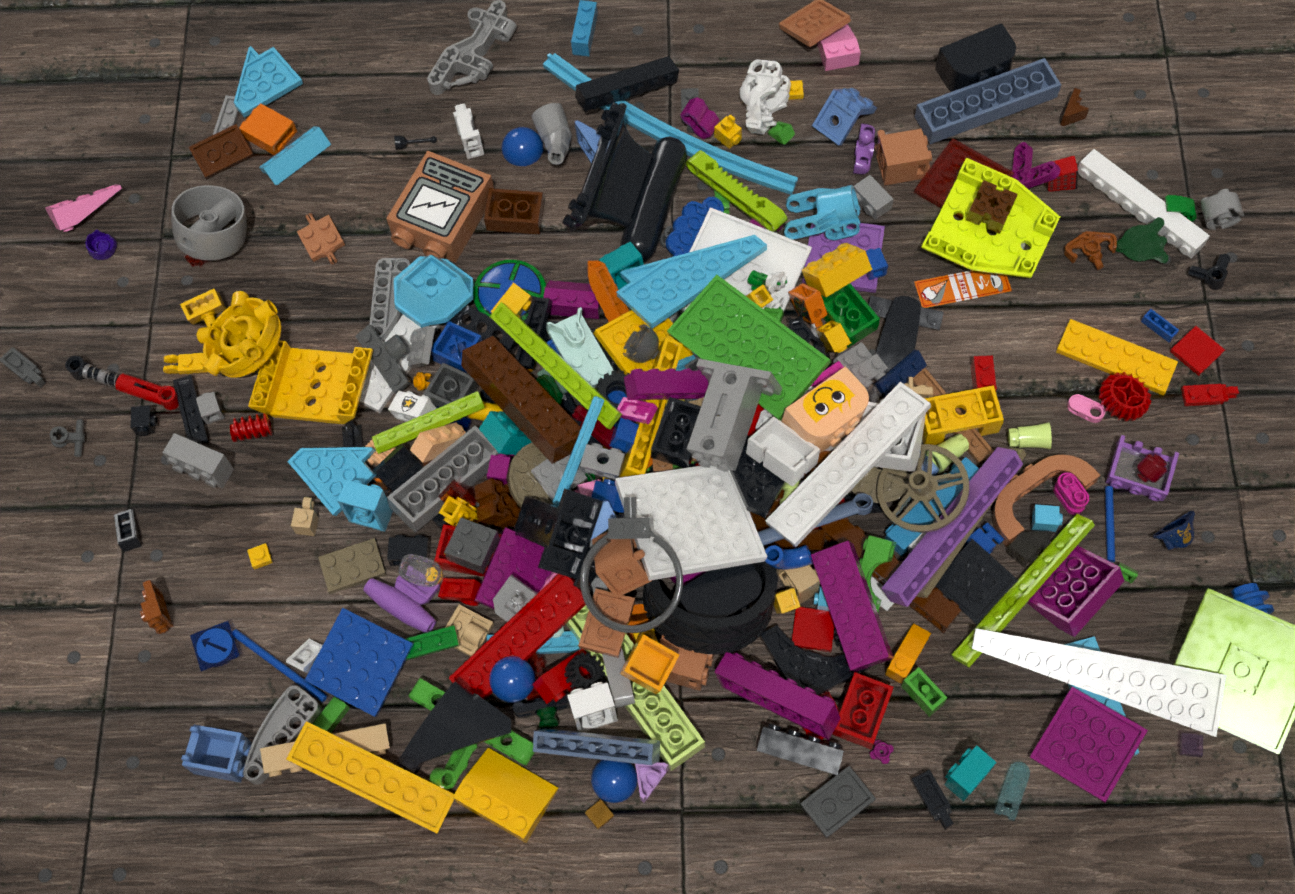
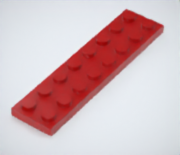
(522, 633)

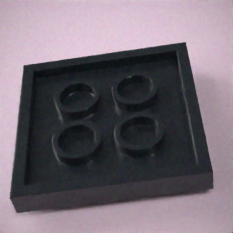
(976, 581)

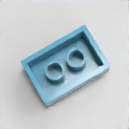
(365, 505)

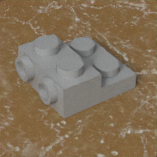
(863, 364)
(550, 475)

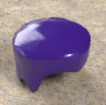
(100, 245)

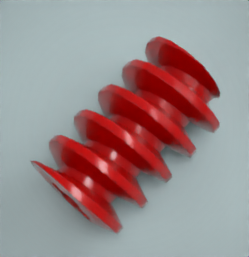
(250, 428)

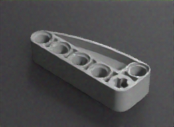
(385, 272)
(278, 725)

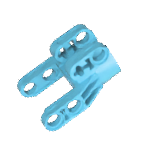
(834, 210)

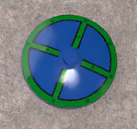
(499, 277)

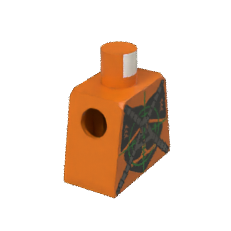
(809, 304)

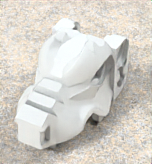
(765, 96)

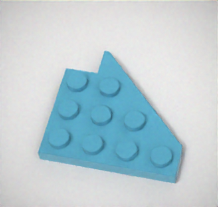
(264, 80)
(328, 469)

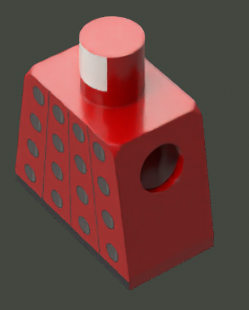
(1068, 175)

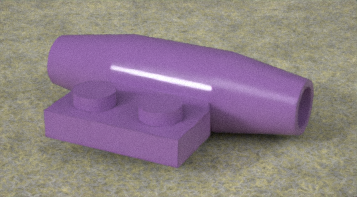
(404, 601)

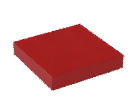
(1197, 350)
(813, 629)

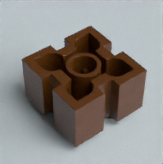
(991, 206)
(496, 504)

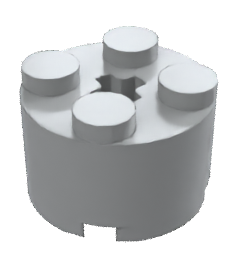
(1222, 209)

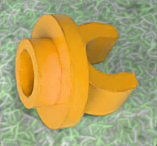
(420, 381)

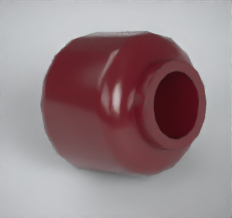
(1151, 468)

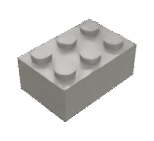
(198, 461)

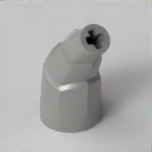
(553, 131)

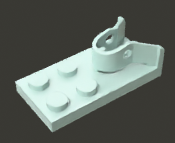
(579, 347)

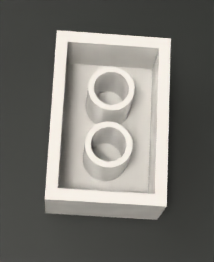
(592, 707)

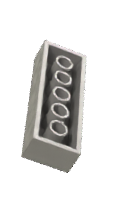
(462, 461)

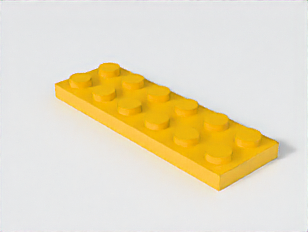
(1116, 355)

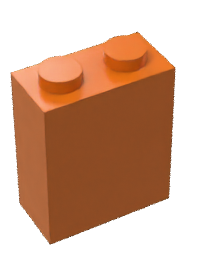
(268, 129)

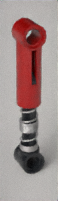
(124, 383)

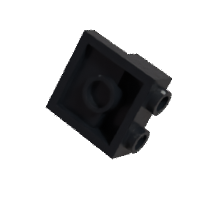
(397, 468)

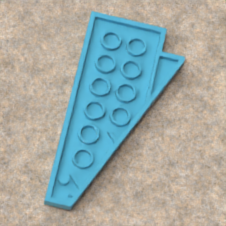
(670, 284)

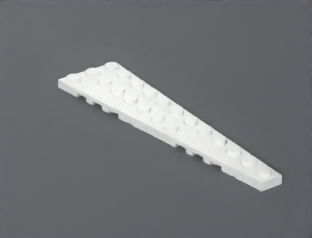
(1158, 688)

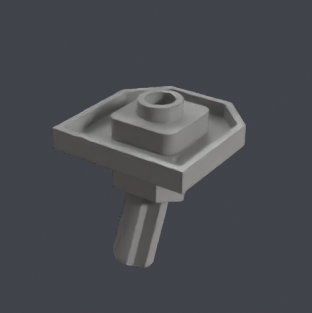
(512, 598)

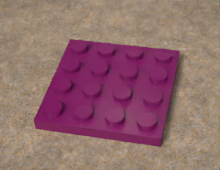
(512, 557)
(1088, 744)

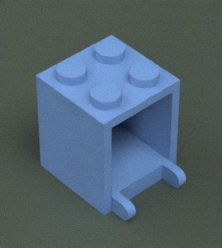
(216, 753)

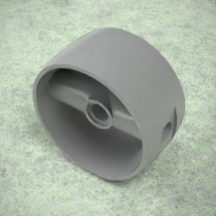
(215, 209)

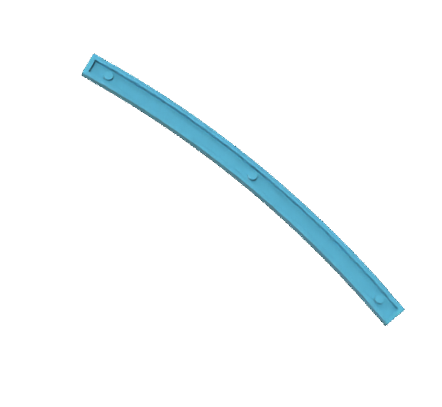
(657, 129)

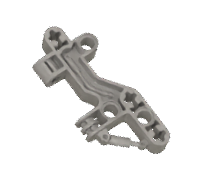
(468, 53)

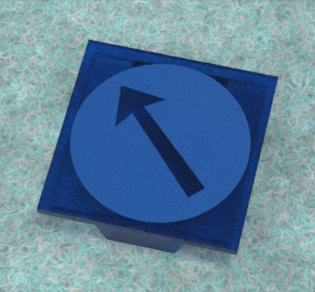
(214, 646)

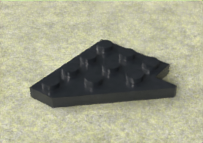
(756, 484)

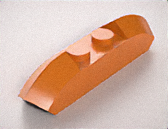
(605, 290)

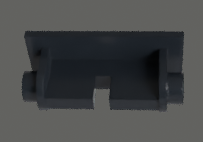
(352, 435)

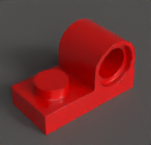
(459, 589)

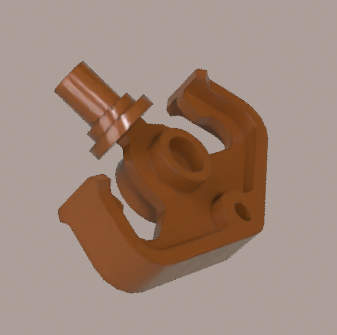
(1090, 245)

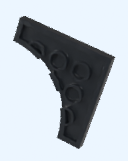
(807, 667)

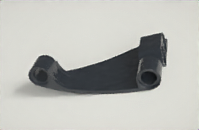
(453, 724)

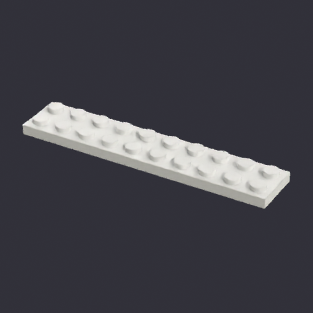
(848, 464)

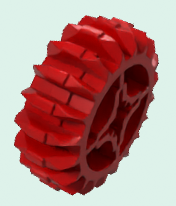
(1124, 396)

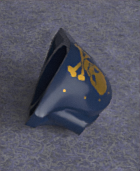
(1178, 532)

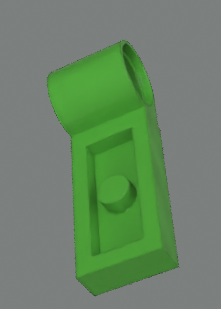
(455, 766)

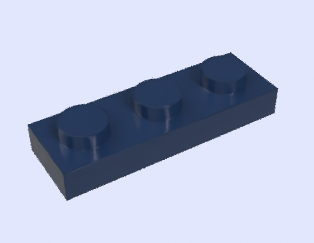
(908, 367)

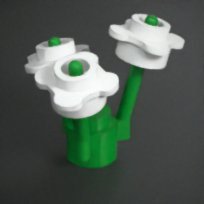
(772, 282)

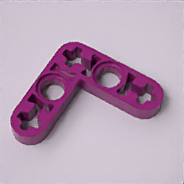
(1047, 171)

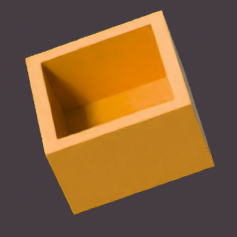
(649, 664)

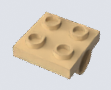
(471, 629)

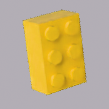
(837, 269)

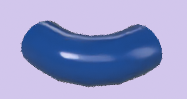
(788, 558)

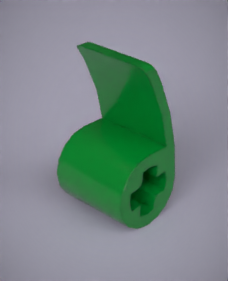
(1181, 204)

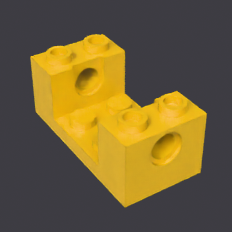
(981, 412)

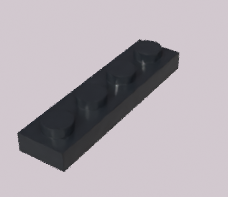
(189, 409)

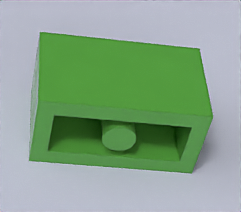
(924, 692)

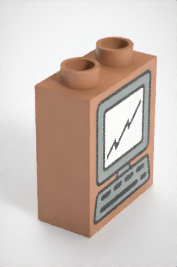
(440, 207)

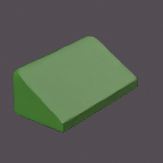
(331, 715)

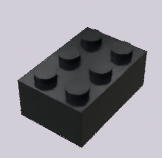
(675, 432)

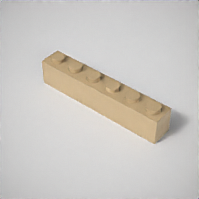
(372, 739)

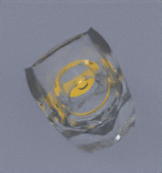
(420, 570)

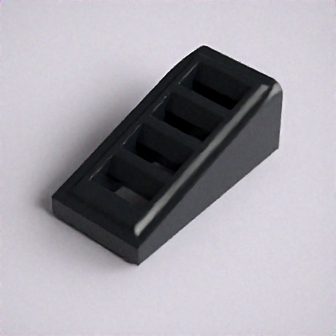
(131, 540)

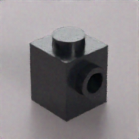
(143, 420)

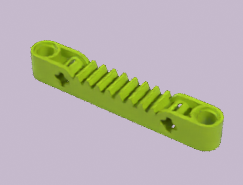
(756, 207)

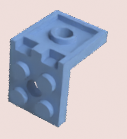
(847, 106)

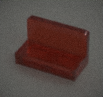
(455, 490)

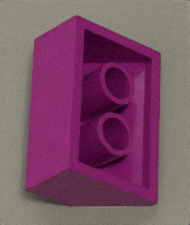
(570, 296)

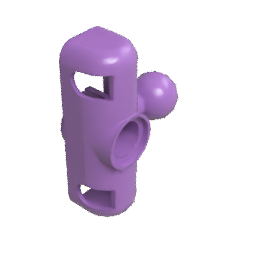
(864, 149)

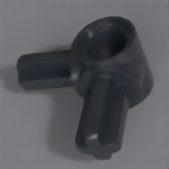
(1218, 270)

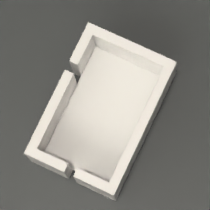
(782, 451)

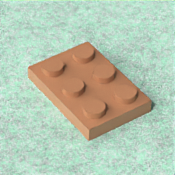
(597, 636)

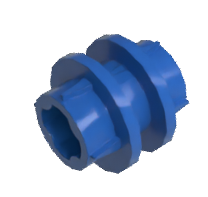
(1252, 596)

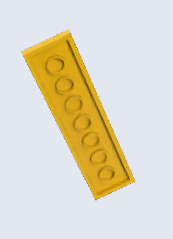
(371, 777)

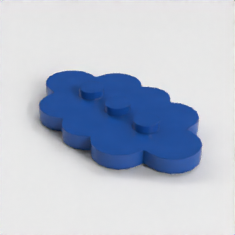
(688, 225)

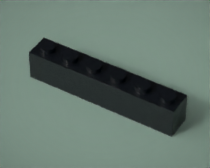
(626, 83)

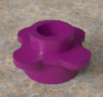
(879, 745)

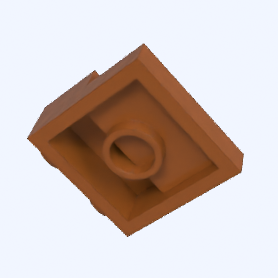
(154, 608)

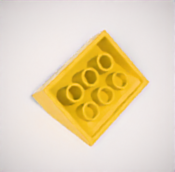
(505, 794)

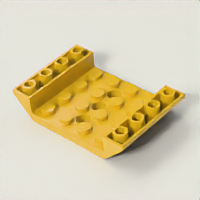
(288, 379)

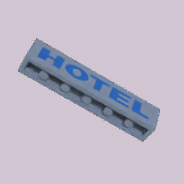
(596, 746)

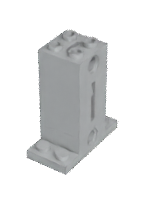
(727, 412)

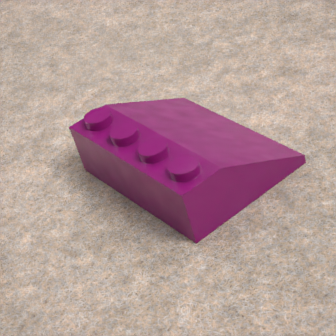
(1076, 590)

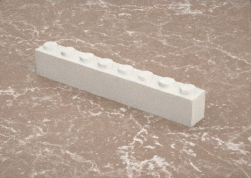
(1141, 203)

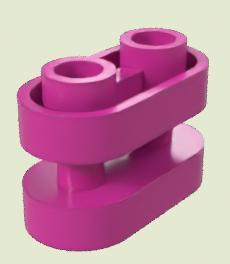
(1071, 493)

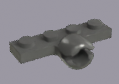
(386, 356)

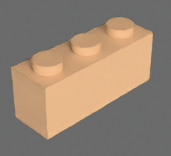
(435, 441)

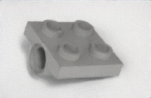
(421, 345)

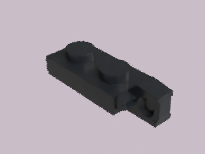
(933, 798)

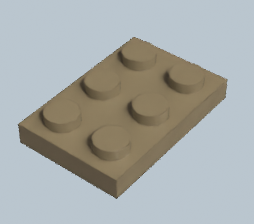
(352, 566)

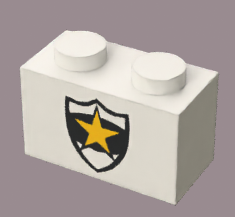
(409, 406)

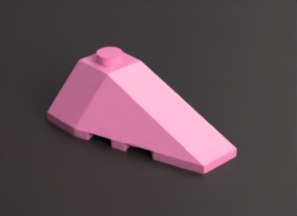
(69, 213)

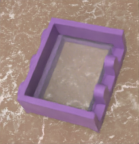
(1124, 471)

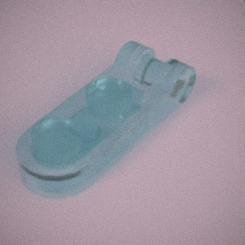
(1013, 790)

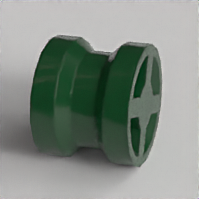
(547, 717)

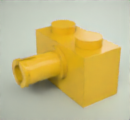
(203, 307)

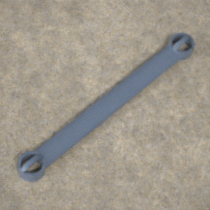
(838, 512)

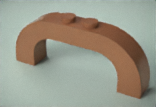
(1050, 467)

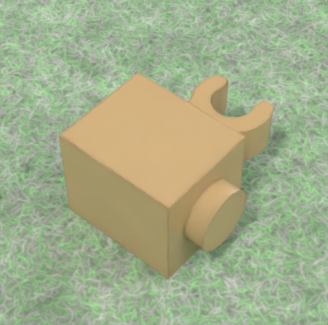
(305, 520)

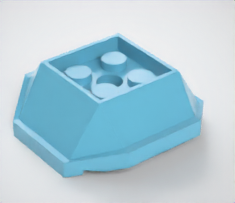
(432, 291)

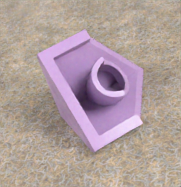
(649, 778)

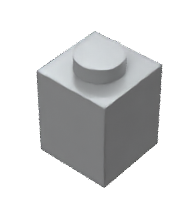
(210, 407)

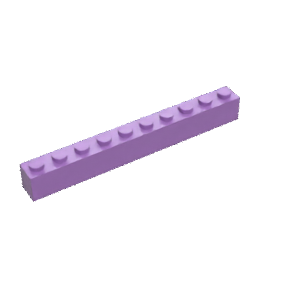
(939, 544)

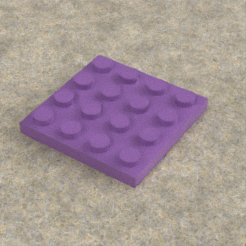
(869, 237)

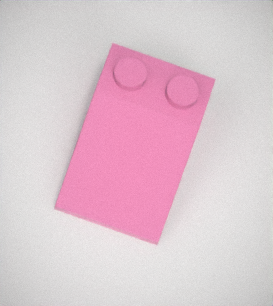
(839, 49)

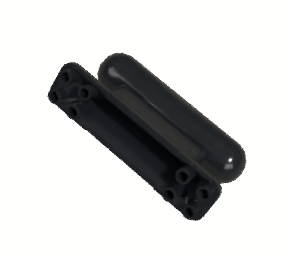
(629, 183)

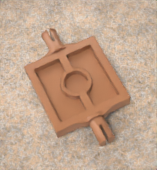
(321, 238)

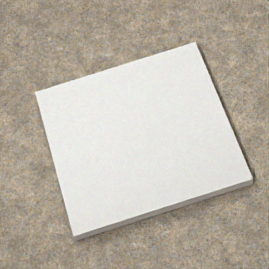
(780, 256)

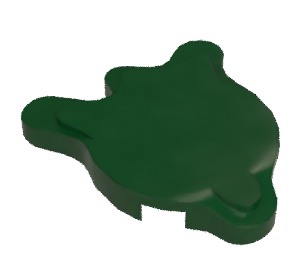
(1143, 243)

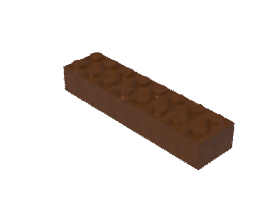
(521, 398)

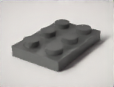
(837, 802)

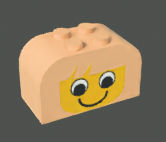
(828, 410)

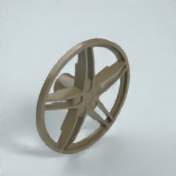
(923, 487)

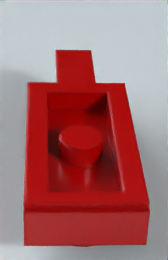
(1208, 394)

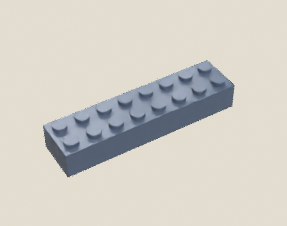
(987, 100)

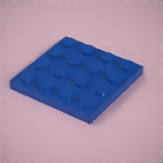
(359, 662)

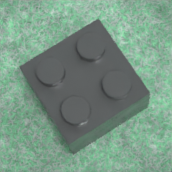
(449, 385)
(472, 545)

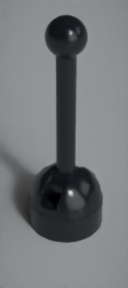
(401, 142)

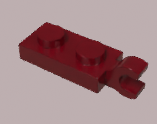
(599, 432)

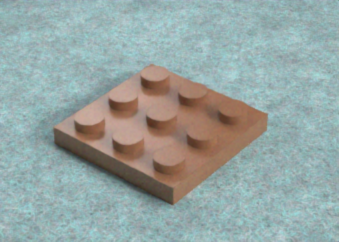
(814, 22)

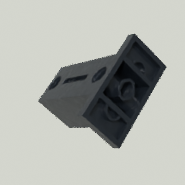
(560, 530)

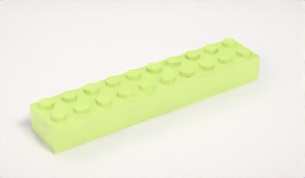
(654, 713)

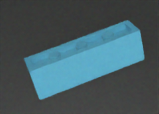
(295, 155)

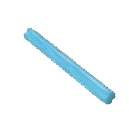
(579, 447)

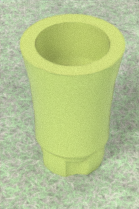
(1031, 436)
(957, 445)

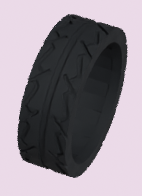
(713, 634)

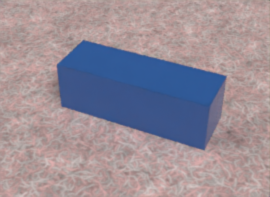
(1159, 325)

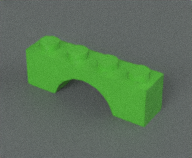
(876, 552)

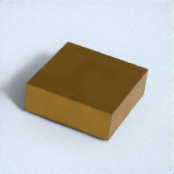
(599, 814)

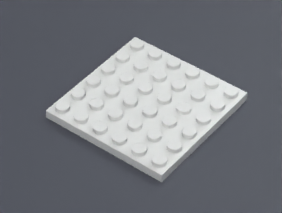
(697, 515)

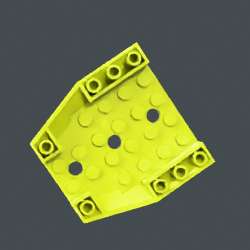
(972, 246)

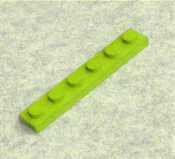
(433, 419)

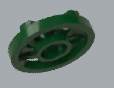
(550, 386)

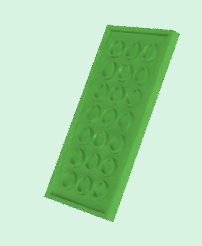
(736, 331)

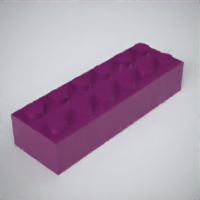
(852, 606)
(778, 694)

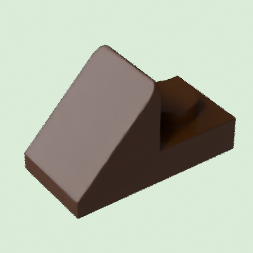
(1074, 111)

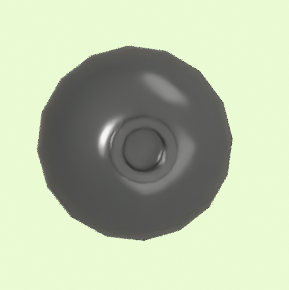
(642, 345)

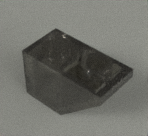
(1027, 545)

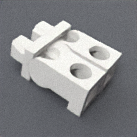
(466, 129)

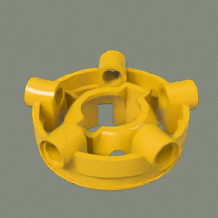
(241, 320)

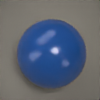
(512, 679)
(614, 780)

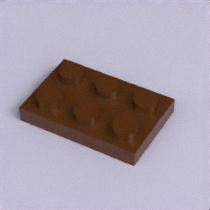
(221, 151)

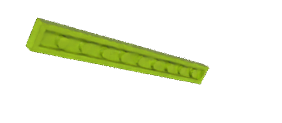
(553, 363)
(1027, 585)

